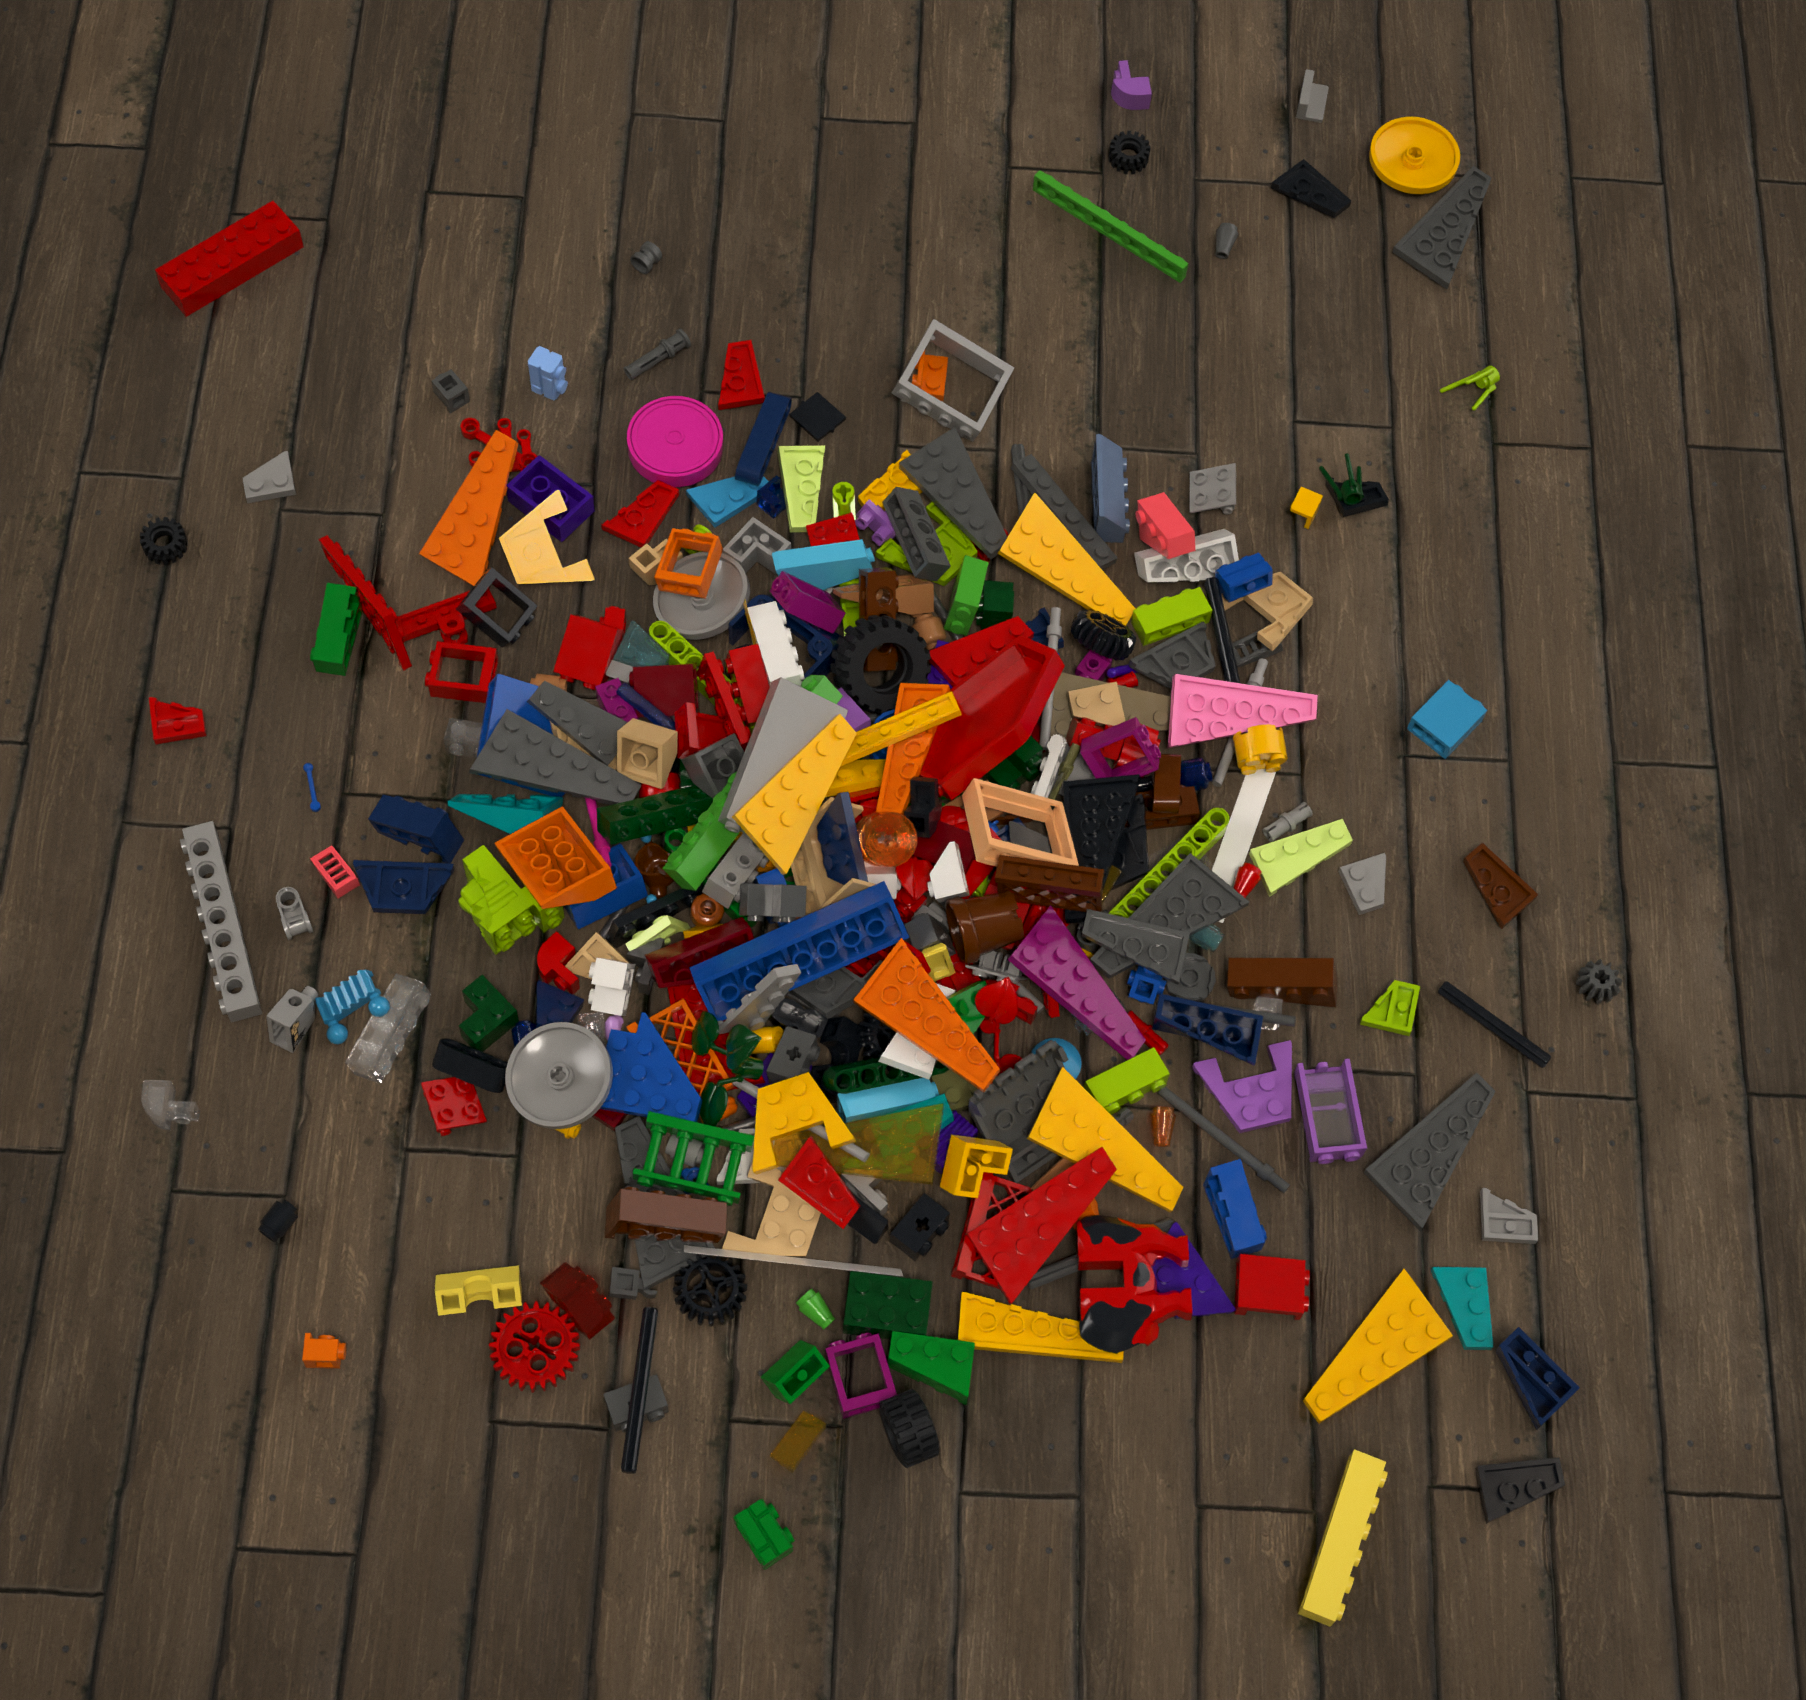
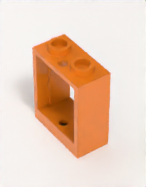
(683, 583)

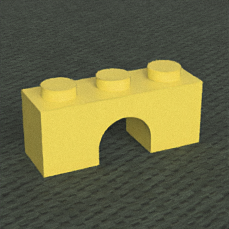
(460, 1289)

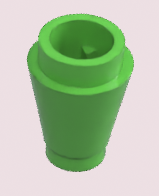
(815, 1308)

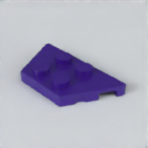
(1206, 1293)

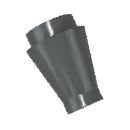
(1225, 238)

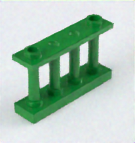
(686, 1132)

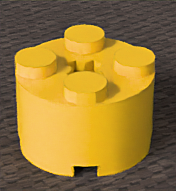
(1260, 749)

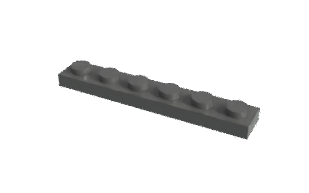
(1041, 483)

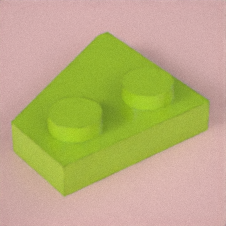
(1394, 1009)

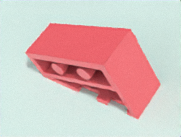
(1164, 526)

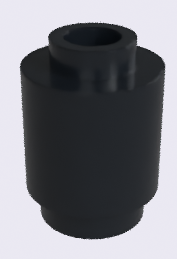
(278, 1220)

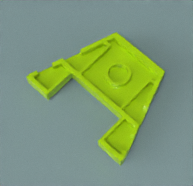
(952, 539)

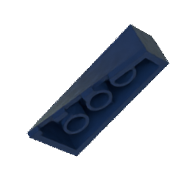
(1218, 1026)

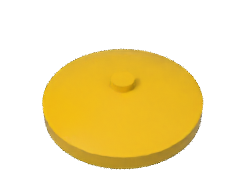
(1414, 155)

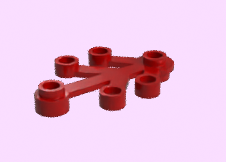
(520, 461)

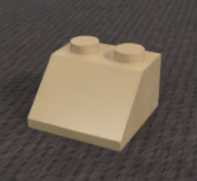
(646, 752)

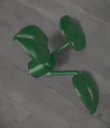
(739, 1046)

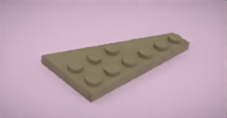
(1148, 707)

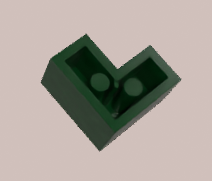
(995, 603)
(1018, 766)
(491, 1016)

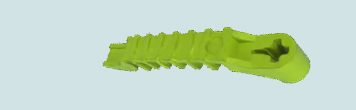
(845, 491)

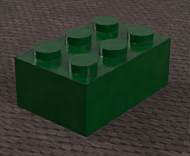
(886, 1305)

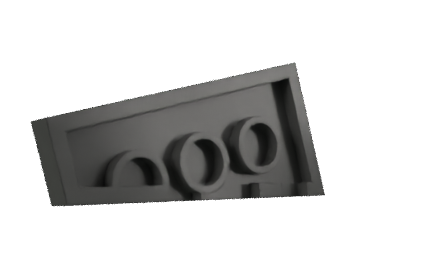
(581, 721)
(1146, 944)

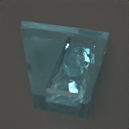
(640, 649)

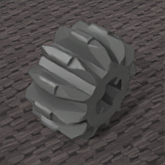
(1599, 981)

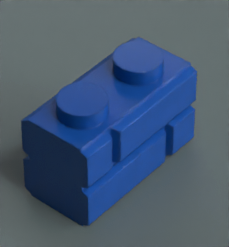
(1244, 577)

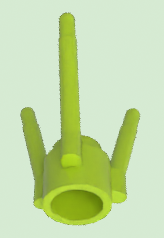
(1484, 379)

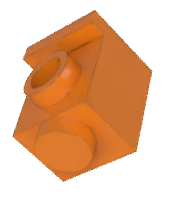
(323, 1352)

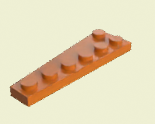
(907, 756)

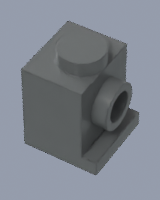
(450, 390)

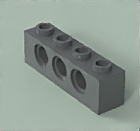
(916, 534)

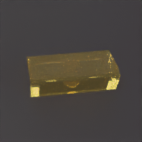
(798, 1441)

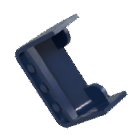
(819, 641)

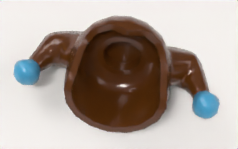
(650, 862)

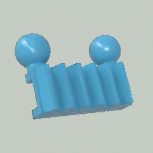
(347, 999)

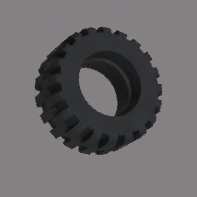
(860, 642)

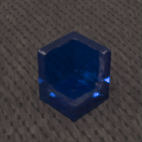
(771, 498)

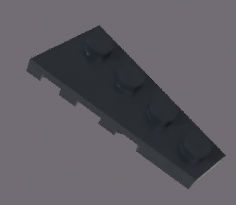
(642, 918)

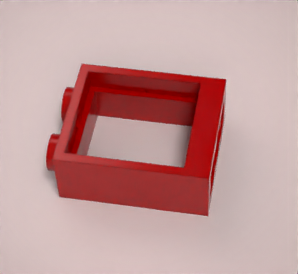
(456, 690)

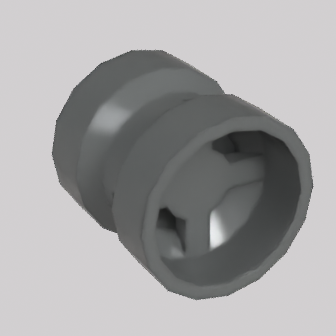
(646, 257)

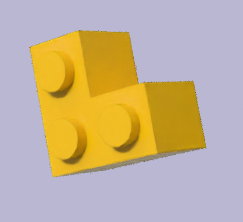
(968, 1160)

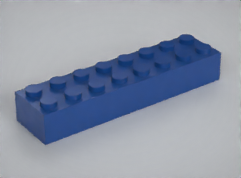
(814, 942)

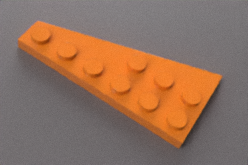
(472, 518)
(917, 1009)

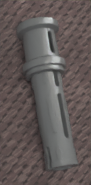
(666, 349)

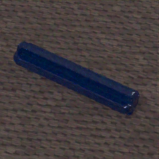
(645, 707)

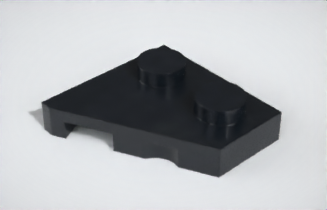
(1373, 498)

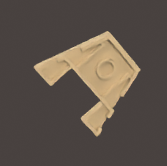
(1281, 604)
(785, 1225)

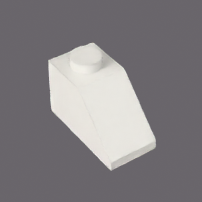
(948, 875)

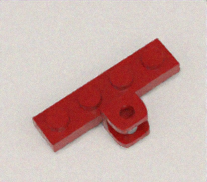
(442, 617)

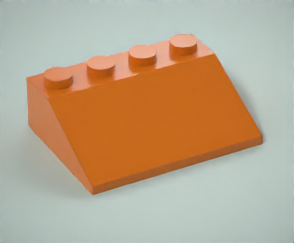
(557, 861)

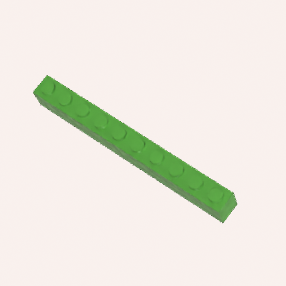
(709, 838)

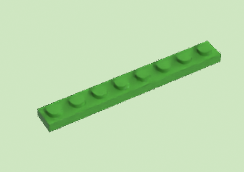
(1110, 226)

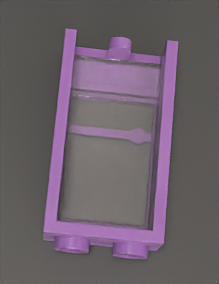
(1330, 1112)

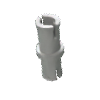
(1287, 822)

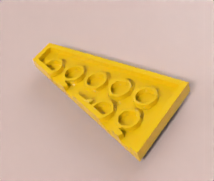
(787, 804)
(1387, 1341)

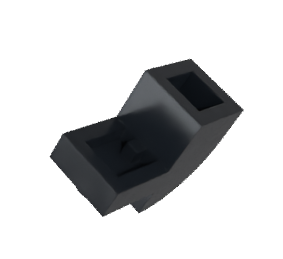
(925, 806)

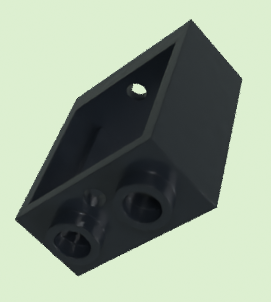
(483, 622)

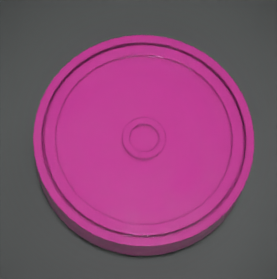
(675, 441)

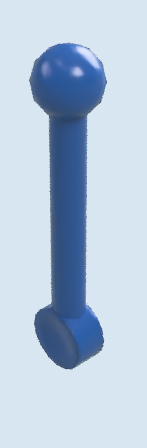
(315, 805)

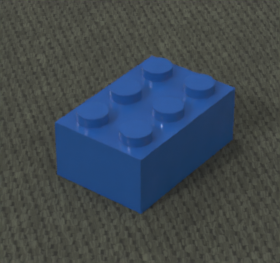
(629, 890)

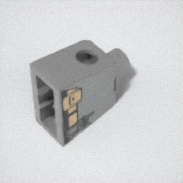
(292, 1018)

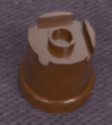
(983, 924)

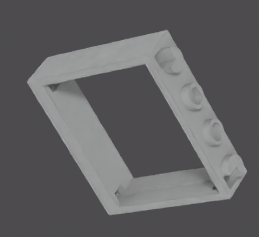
(970, 354)

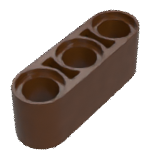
(1167, 784)

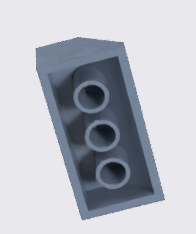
(1109, 490)

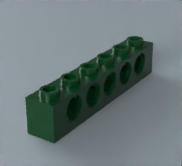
(652, 814)

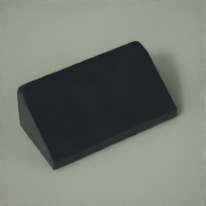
(868, 1223)

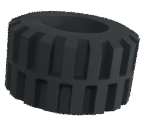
(909, 1428)

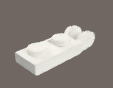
(1050, 766)

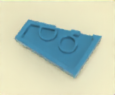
(724, 498)

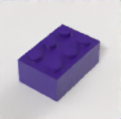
(537, 483)

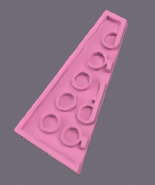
(1219, 709)

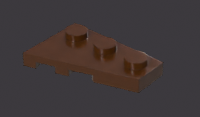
(1499, 885)

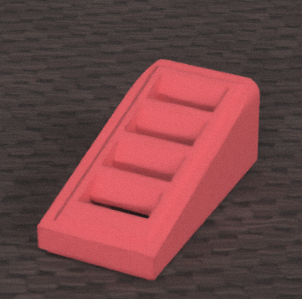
(345, 885)

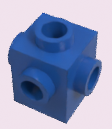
(1145, 985)

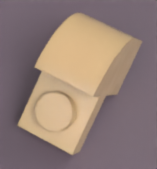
(647, 560)

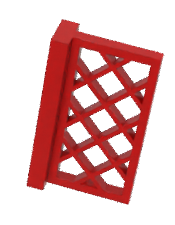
(977, 1215)

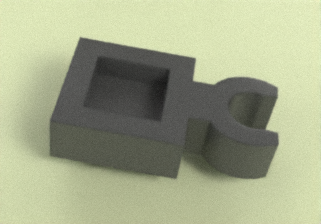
(626, 1284)

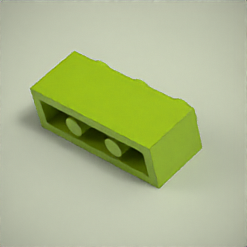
(1170, 615)
(1128, 1081)

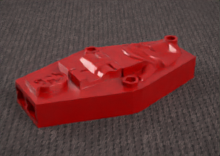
(998, 714)

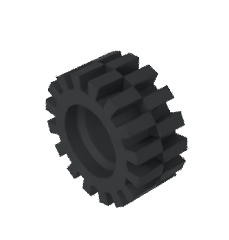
(1130, 142)
(157, 530)

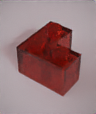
(578, 1297)

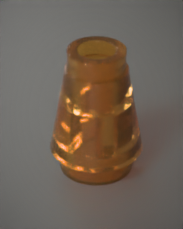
(1162, 1125)

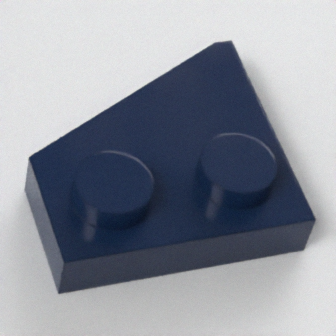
(555, 1005)

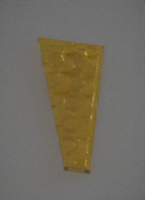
(899, 1145)

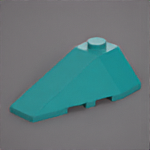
(505, 811)

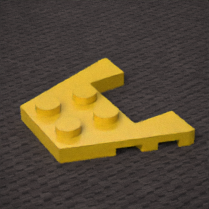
(533, 552)
(791, 1108)

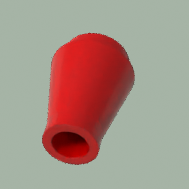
(1246, 879)

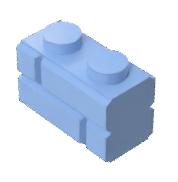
(547, 373)

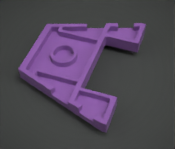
(1257, 1099)

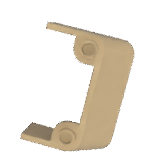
(810, 871)

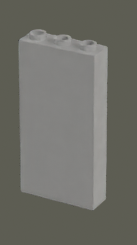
(783, 728)

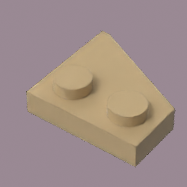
(1097, 703)
(594, 948)

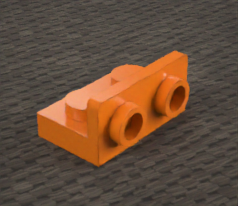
(931, 375)

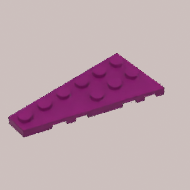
(1064, 972)

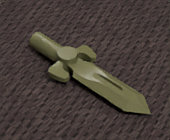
(1065, 770)

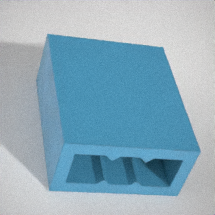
(1447, 719)

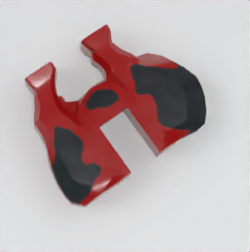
(1127, 1315)

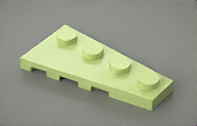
(801, 483)
(1300, 853)

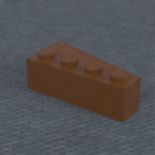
(1291, 979)
(665, 1216)

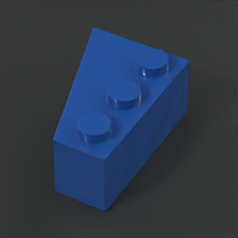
(1234, 1209)

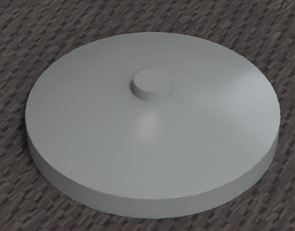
(701, 617)
(559, 1075)

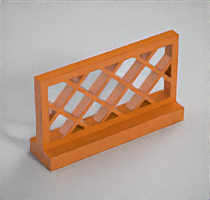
(667, 1013)

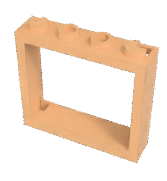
(1009, 800)

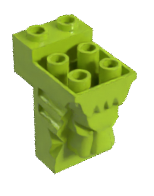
(500, 905)

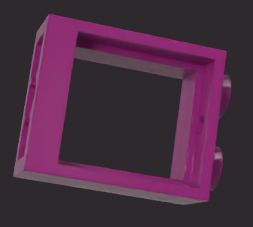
(807, 602)
(1099, 766)
(869, 1401)

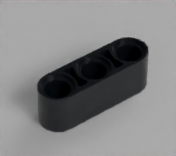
(470, 1065)

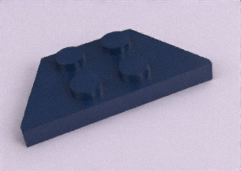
(841, 842)
(402, 885)

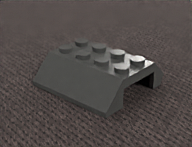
(1013, 1103)

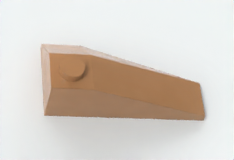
(913, 595)

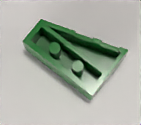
(337, 629)
(934, 1361)

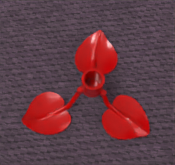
(916, 872)
(1000, 1006)

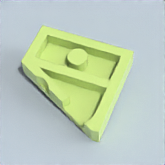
(662, 927)

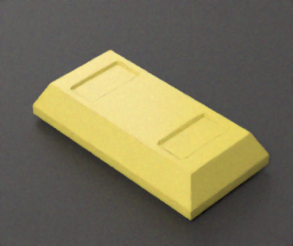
(938, 961)

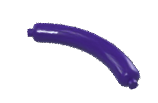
(1119, 670)

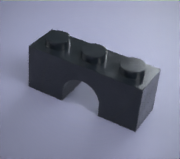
(842, 1041)

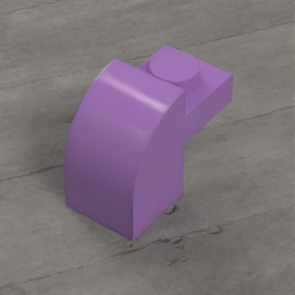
(1128, 91)

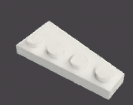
(907, 1056)

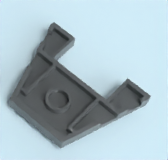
(833, 991)

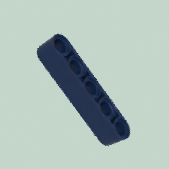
(763, 438)

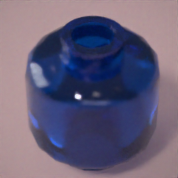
(1196, 773)

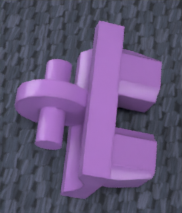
(877, 520)

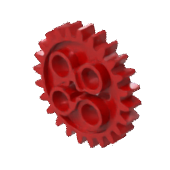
(549, 1326)

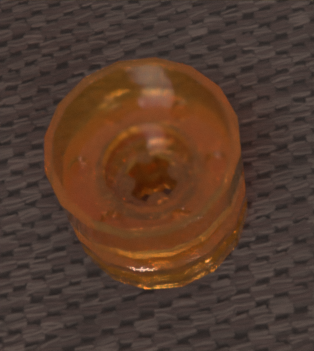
(898, 843)

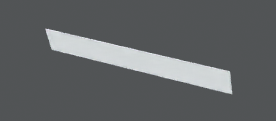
(1242, 825)
(792, 1260)

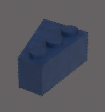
(417, 824)
(1535, 1377)

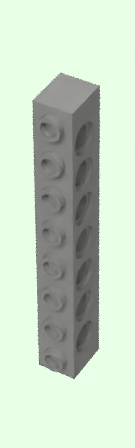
(246, 1002)

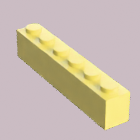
(1342, 1538)

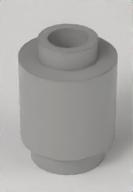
(694, 1151)

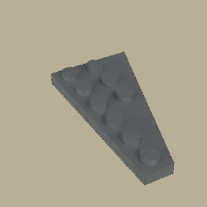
(1442, 232)
(952, 484)
(1423, 1159)

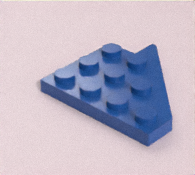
(648, 1076)

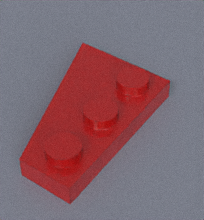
(741, 377)
(643, 516)
(819, 1184)

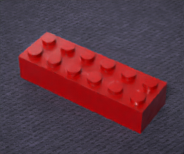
(229, 258)

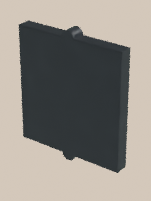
(817, 416)

